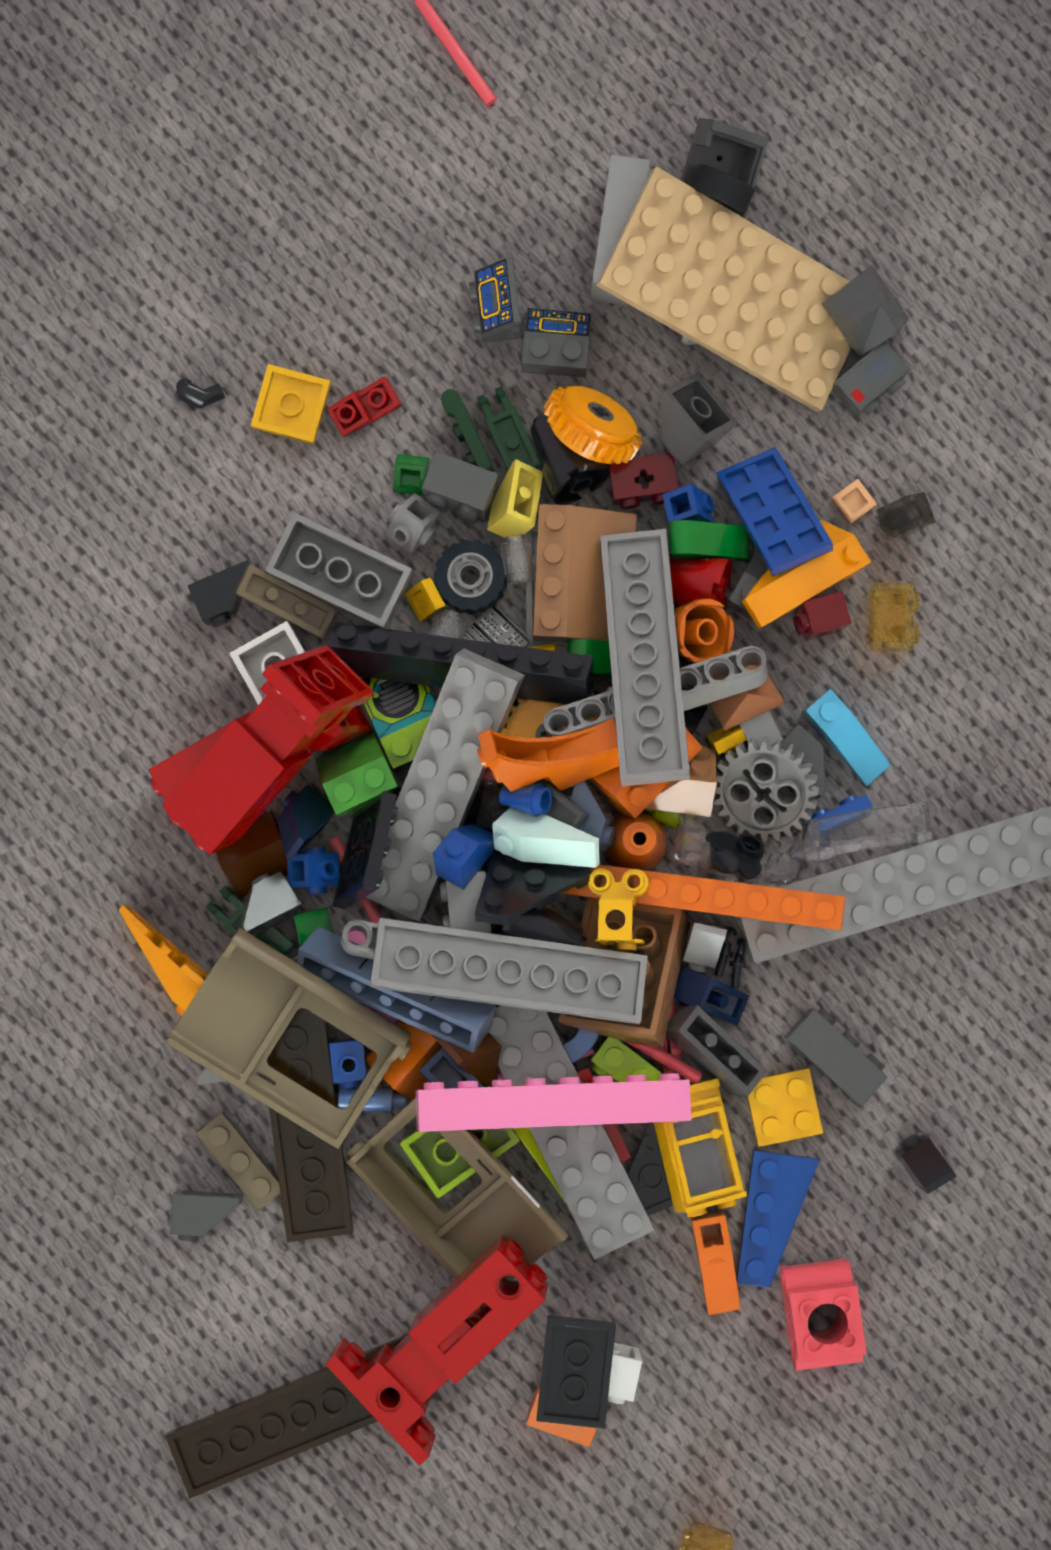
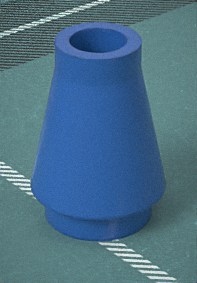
(531, 799)

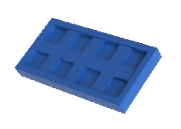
(774, 511)

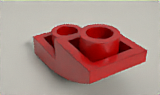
(364, 407)

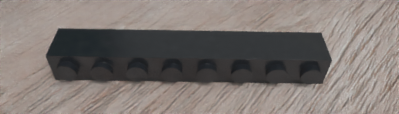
(427, 660)

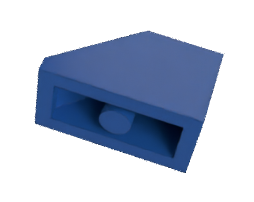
(463, 854)

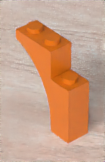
(558, 759)

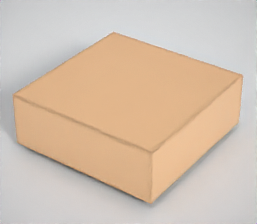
(854, 501)

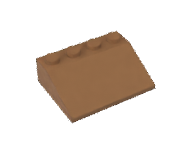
(570, 571)
(665, 940)

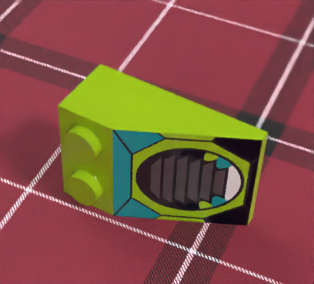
(399, 717)

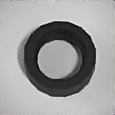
(723, 188)

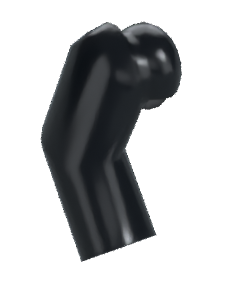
(197, 396)

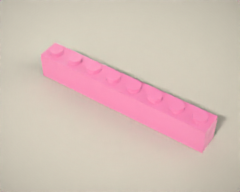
(552, 1105)

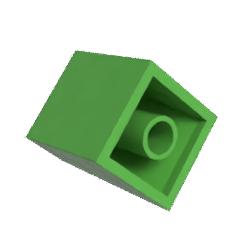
(356, 774)

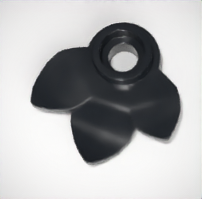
(736, 853)

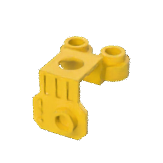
(622, 898)

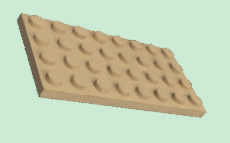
(729, 288)

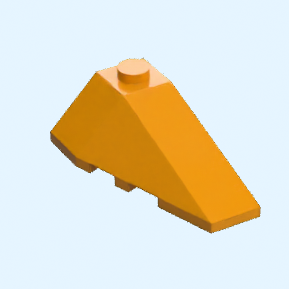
(786, 591)
(173, 967)

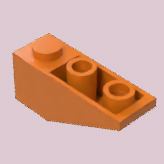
(715, 1262)

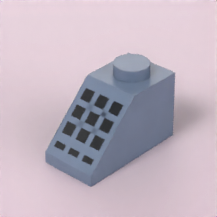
(600, 818)

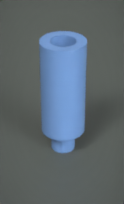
(381, 1100)

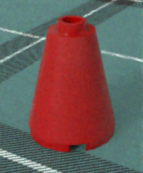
(700, 579)

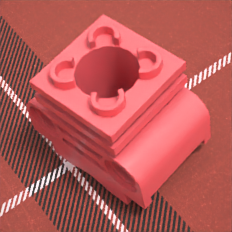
(805, 1289)

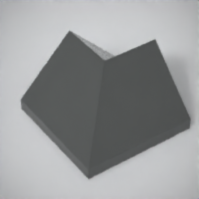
(866, 311)

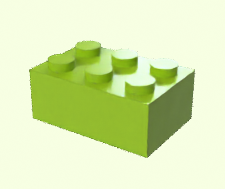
(441, 1164)

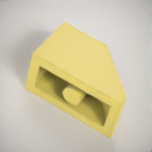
(516, 501)

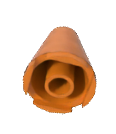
(703, 630)
(626, 853)

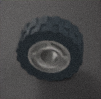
(465, 557)

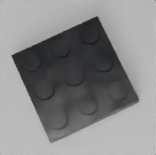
(365, 850)

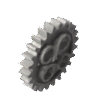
(786, 772)

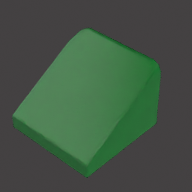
(410, 473)
(309, 921)

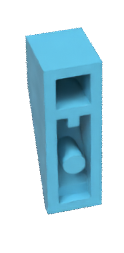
(846, 737)

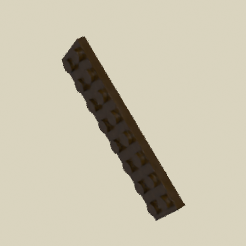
(308, 1168)
(267, 1429)

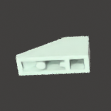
(543, 840)

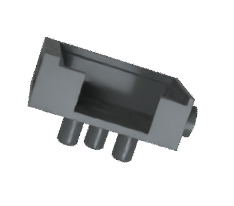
(727, 150)

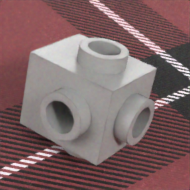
(408, 528)

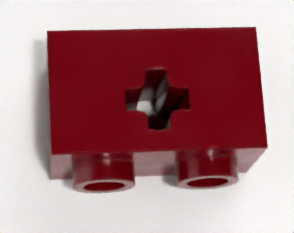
(656, 468)
(822, 616)

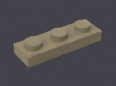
(285, 601)
(240, 1160)

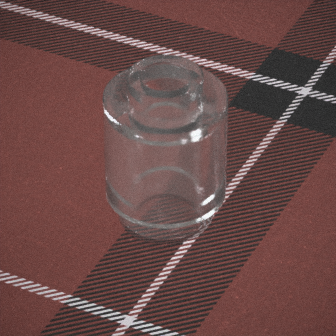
(518, 559)
(447, 624)

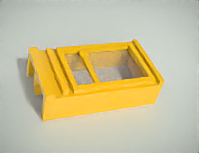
(700, 1154)

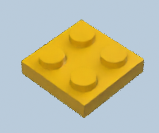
(291, 404)
(784, 1108)

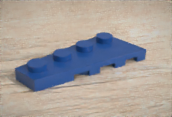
(772, 1206)

